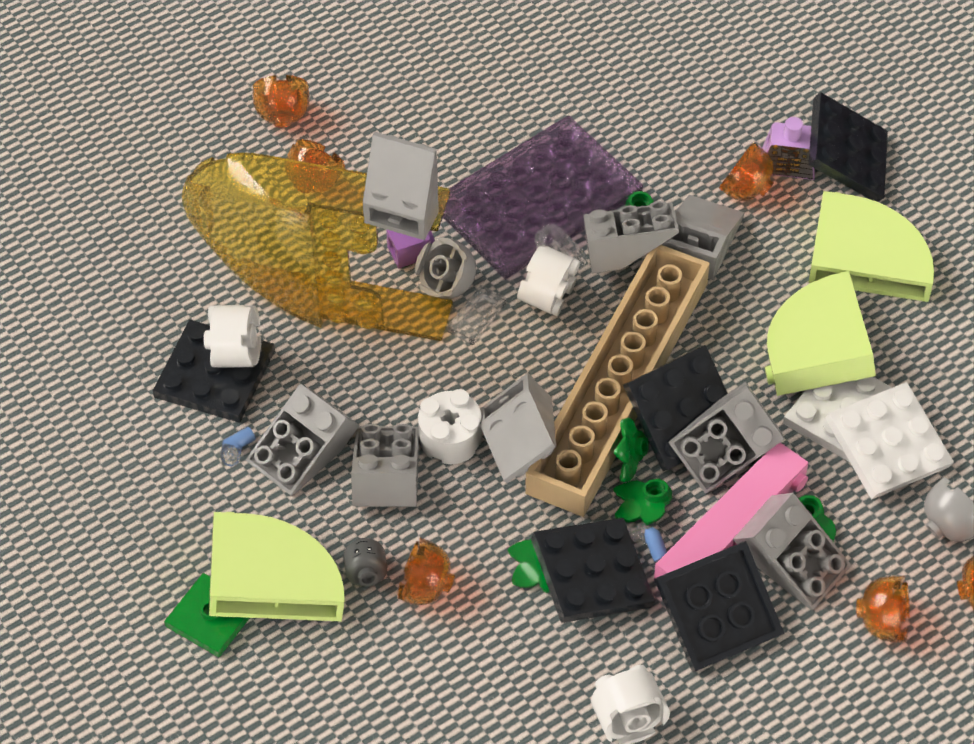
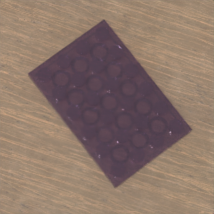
(534, 185)

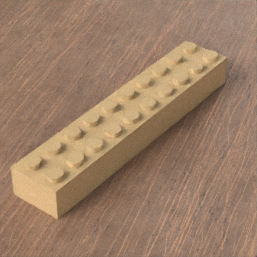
(631, 346)

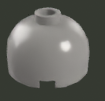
(445, 268)
(949, 512)

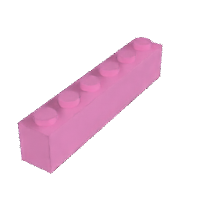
(773, 474)

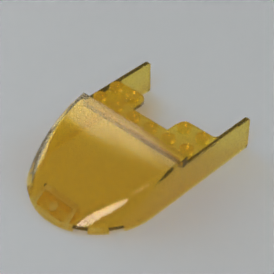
(290, 238)

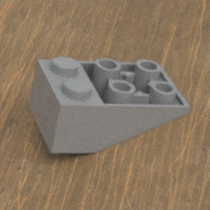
(401, 186)
(705, 231)
(627, 234)
(519, 427)
(726, 438)
(301, 440)
(385, 466)
(793, 549)

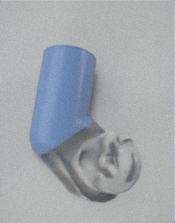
(232, 446)
(650, 537)

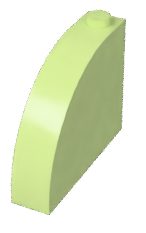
(874, 245)
(819, 338)
(271, 571)

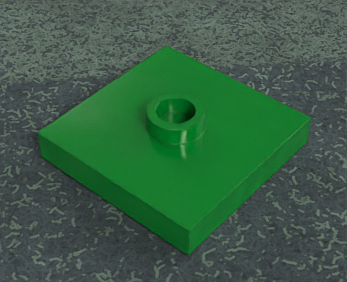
(193, 621)

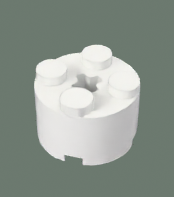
(548, 279)
(233, 336)
(450, 426)
(629, 705)

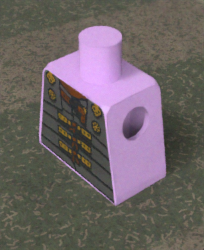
(789, 148)

